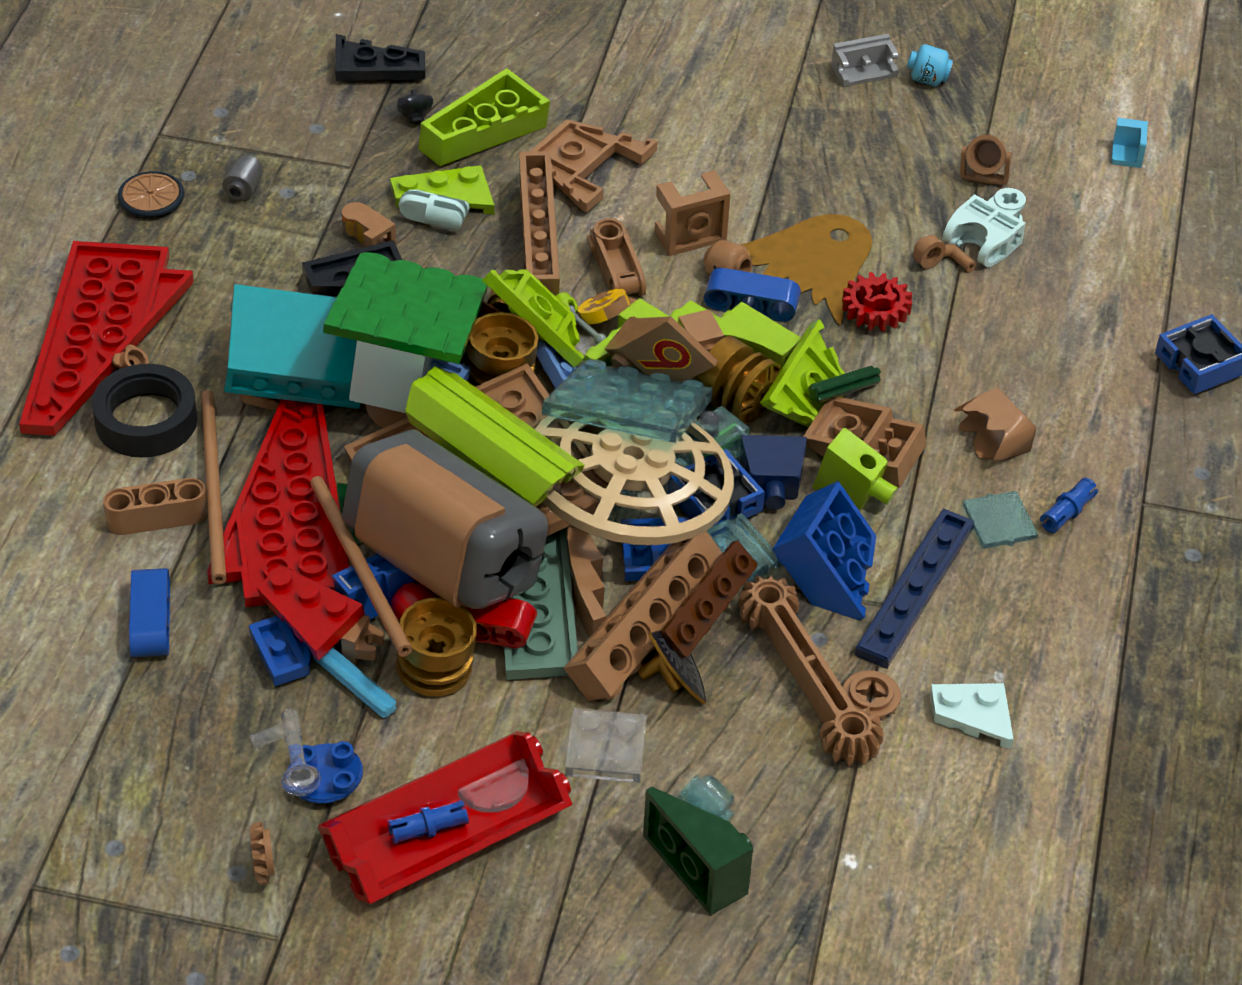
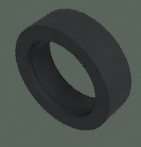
(151, 439)

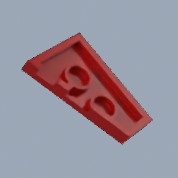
(311, 609)

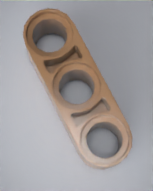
(155, 506)

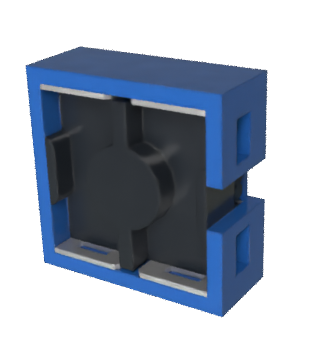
(1201, 353)
(746, 495)

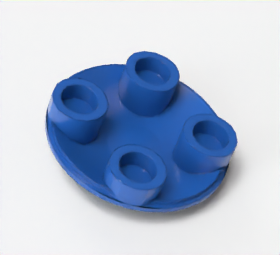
(339, 771)

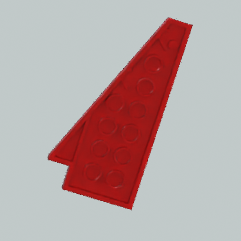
(103, 304)
(277, 509)

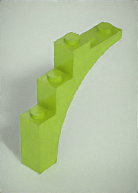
(740, 322)

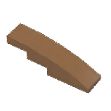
(586, 578)

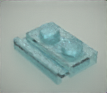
(750, 538)

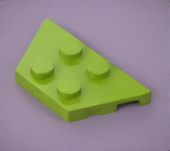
(535, 303)
(805, 366)

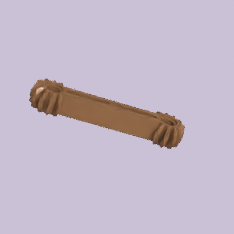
(845, 730)

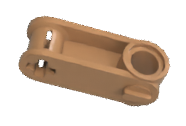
(616, 257)

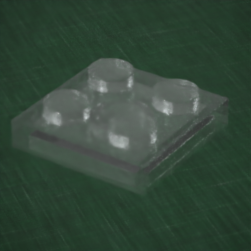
(606, 745)

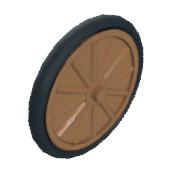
(150, 194)

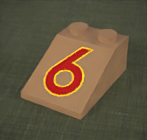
(659, 347)

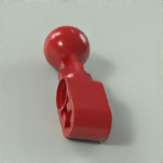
(500, 624)

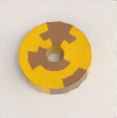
(603, 306)

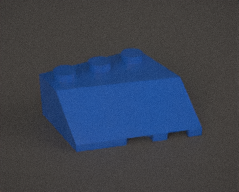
(829, 551)

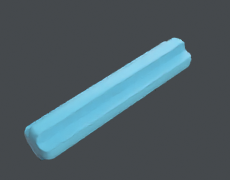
(358, 683)

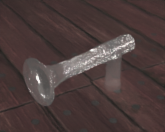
(300, 777)

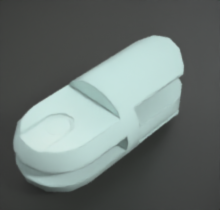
(433, 209)

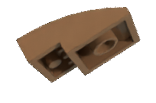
(874, 424)

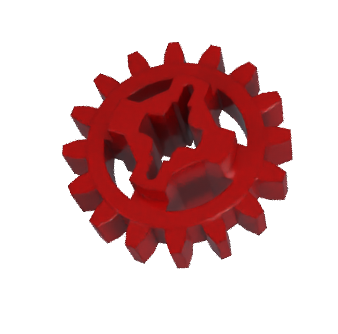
(877, 301)

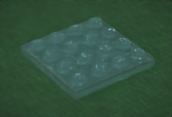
(628, 401)

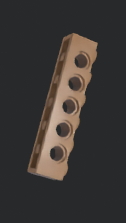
(539, 218)
(623, 637)

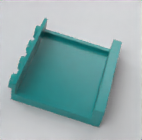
(282, 348)

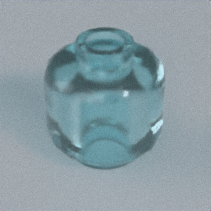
(709, 795)

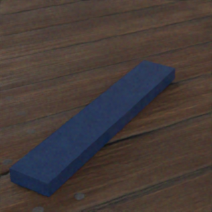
(914, 588)

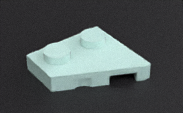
(973, 709)

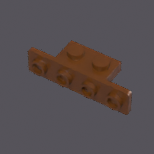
(709, 599)

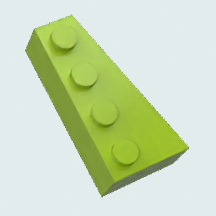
(484, 118)

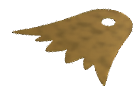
(814, 258)

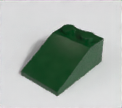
(699, 849)

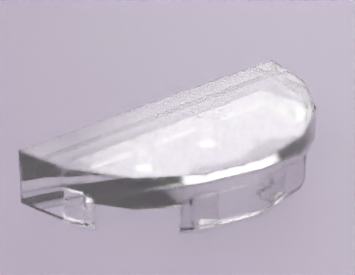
(498, 790)

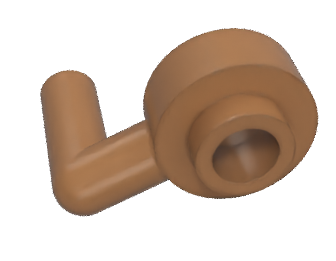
(930, 251)

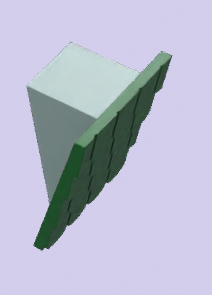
(402, 323)

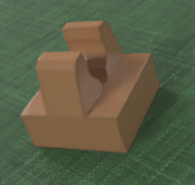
(357, 640)

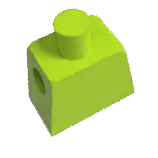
(856, 468)

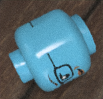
(929, 65)

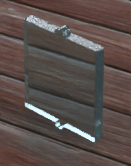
(1000, 519)

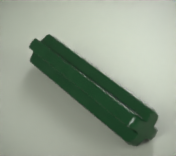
(844, 384)

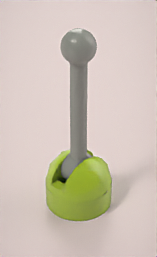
(571, 304)

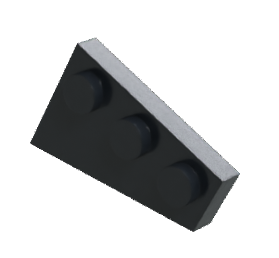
(369, 62)
(330, 273)

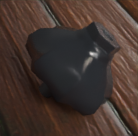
(415, 106)

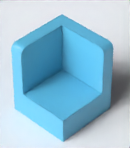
(1129, 142)

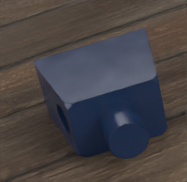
(775, 465)

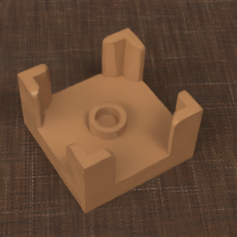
(695, 218)

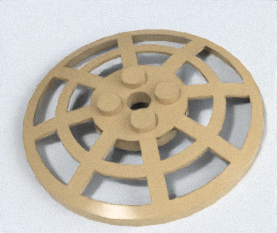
(615, 463)

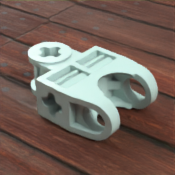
(991, 224)

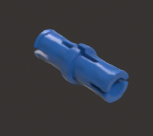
(1068, 505)
(427, 822)

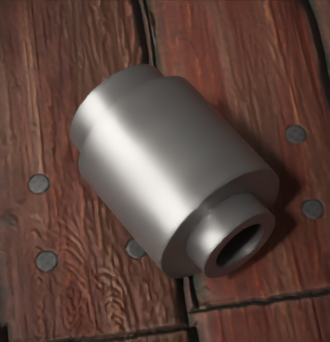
(243, 177)

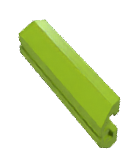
(488, 436)

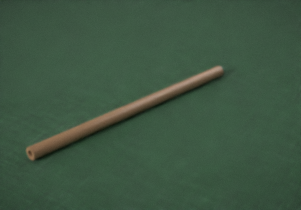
(214, 508)
(361, 567)

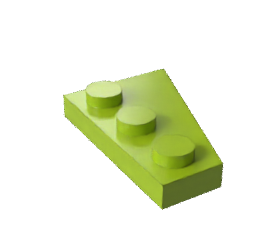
(460, 183)

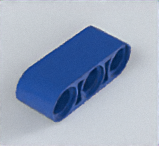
(767, 294)
(149, 613)

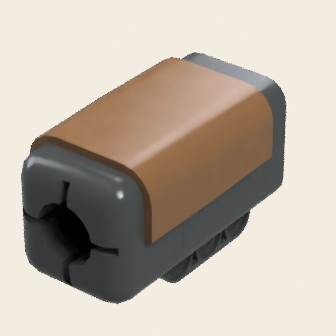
(443, 521)

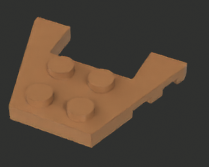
(579, 150)

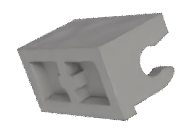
(864, 60)

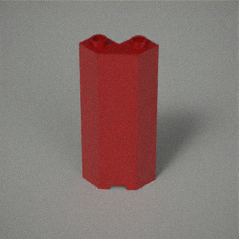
(377, 867)

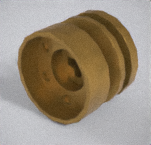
(500, 345)
(739, 378)
(441, 647)

